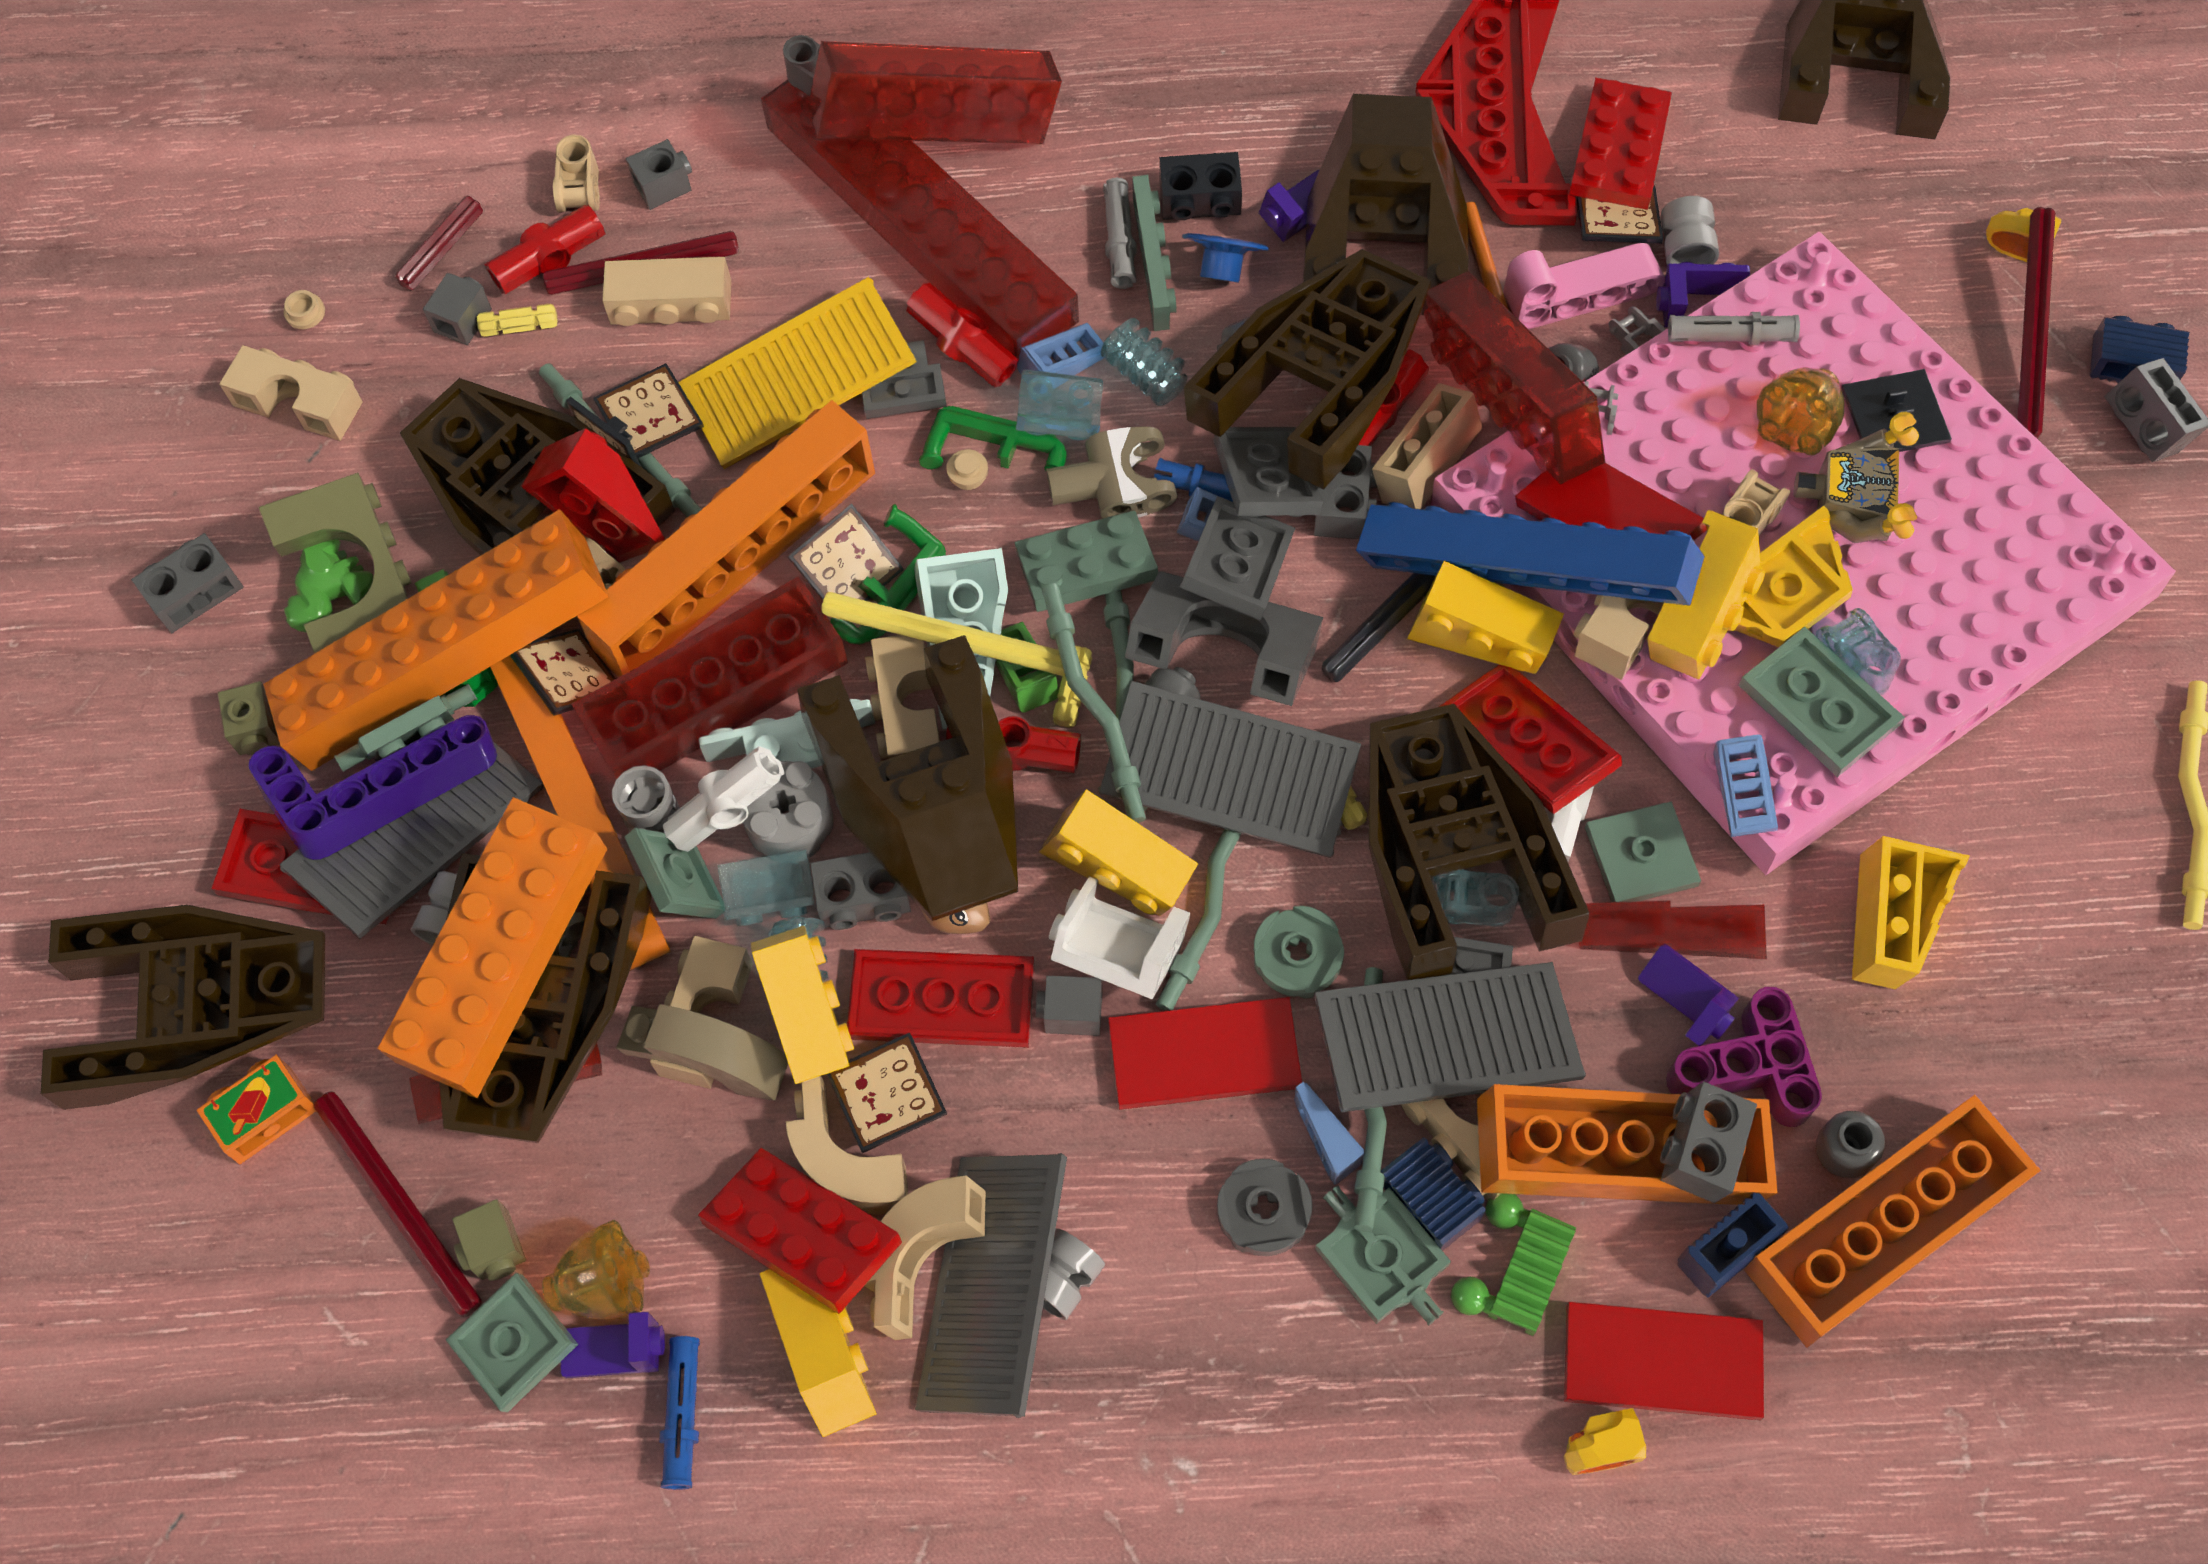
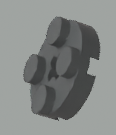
(1280, 1186)

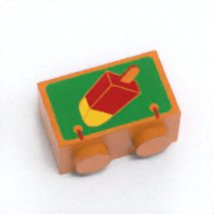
(256, 1109)

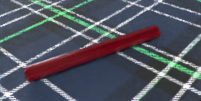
(2036, 320)
(398, 1204)

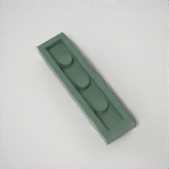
(1156, 267)

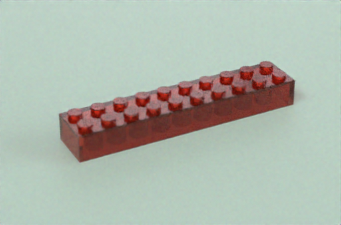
(932, 225)

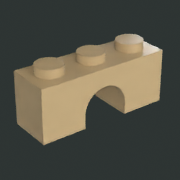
(263, 379)
(1612, 634)
(899, 671)
(707, 974)

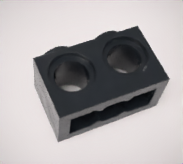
(1200, 186)

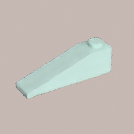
(967, 592)

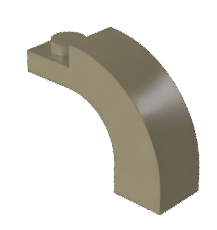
(705, 1045)

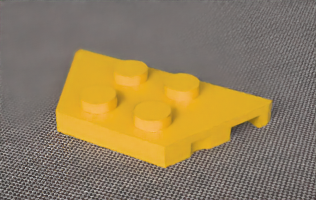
(1799, 584)

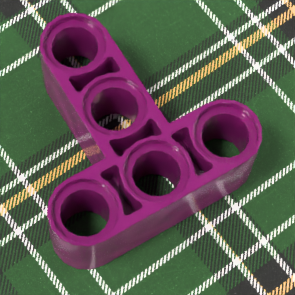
(1758, 1060)

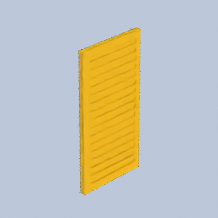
(796, 369)

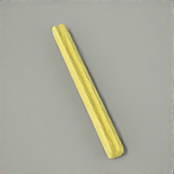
(938, 631)

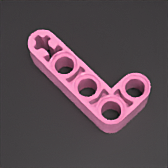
(1582, 286)

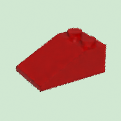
(595, 494)

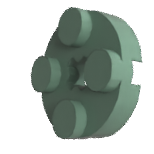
(1290, 928)

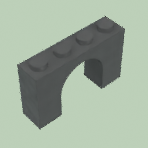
(1282, 638)

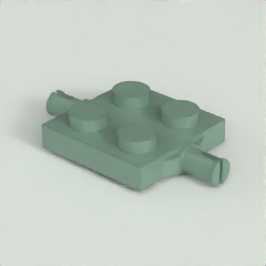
(406, 728)
(1384, 1265)

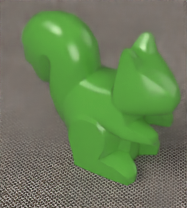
(322, 578)

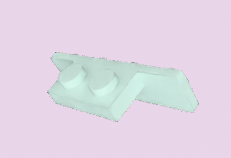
(784, 737)

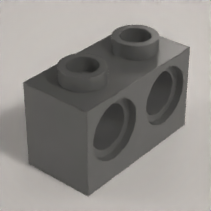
(2157, 410)
(1350, 493)
(191, 589)
(859, 876)
(1717, 1147)

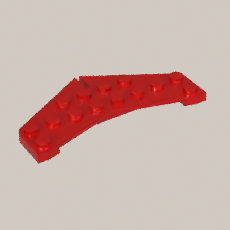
(1488, 114)

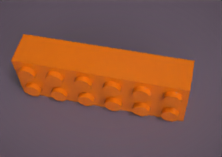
(493, 947)
(1600, 1145)
(1890, 1220)

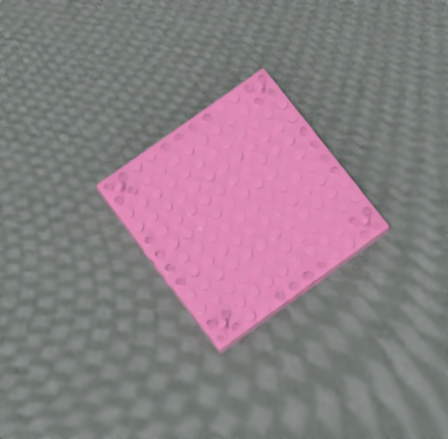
(1983, 601)

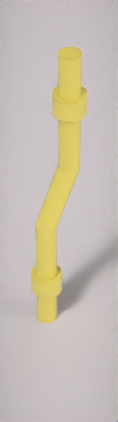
(2192, 726)

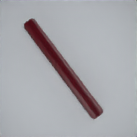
(592, 272)

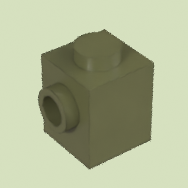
(247, 718)
(488, 1241)

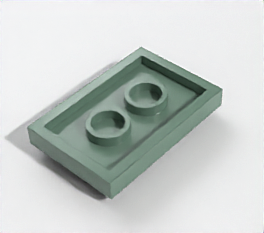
(1088, 559)
(1821, 701)

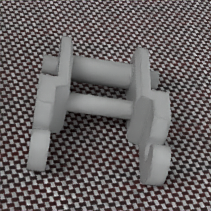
(1646, 326)
(1609, 409)

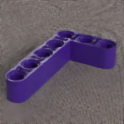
(375, 795)

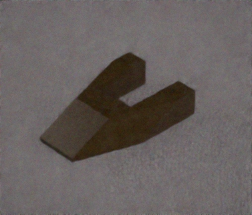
(1871, 36)
(1388, 182)
(1333, 331)
(481, 448)
(1449, 805)
(932, 814)
(205, 995)
(559, 1019)

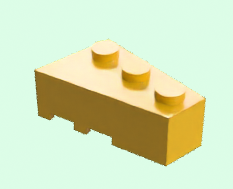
(1731, 570)
(1485, 621)
(1119, 853)
(1899, 908)
(802, 1003)
(820, 1355)

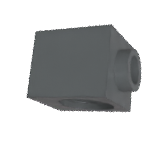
(660, 173)

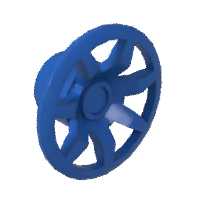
(1223, 256)

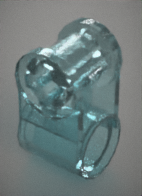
(1863, 645)
(1470, 896)

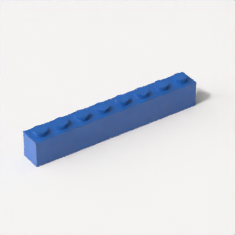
(1534, 552)

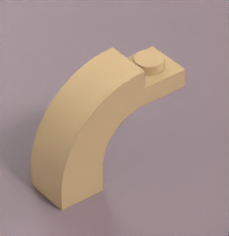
(866, 1182)
(925, 1221)

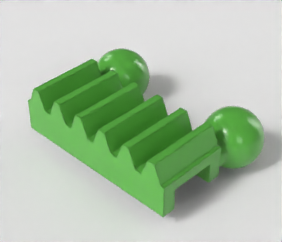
(1530, 1271)

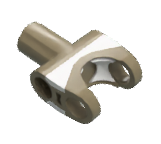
(1111, 474)

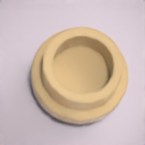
(303, 309)
(967, 469)

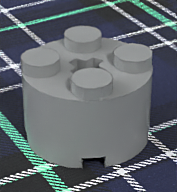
(808, 816)

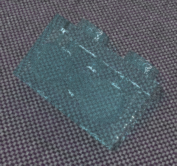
(1059, 404)
(766, 886)

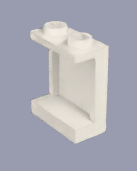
(1116, 942)

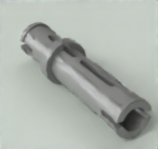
(1120, 244)
(1734, 328)

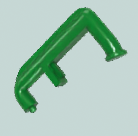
(987, 429)
(905, 586)

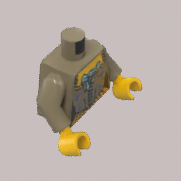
(1862, 485)

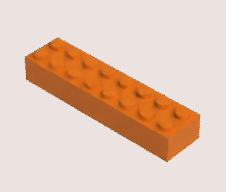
(730, 540)
(434, 640)

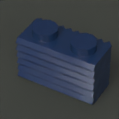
(2124, 344)
(1433, 1192)
(1731, 1244)

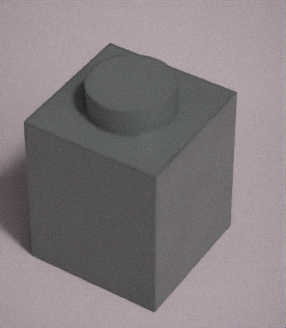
(455, 308)
(1071, 1005)

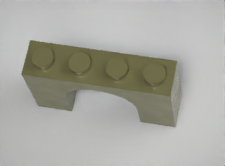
(347, 513)

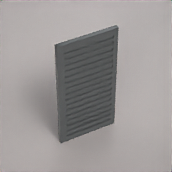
(1236, 769)
(397, 860)
(1447, 1036)
(994, 1291)

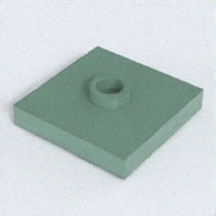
(1642, 854)
(674, 876)
(511, 1342)

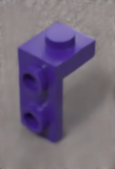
(1287, 209)
(1695, 279)
(1690, 993)
(616, 1348)

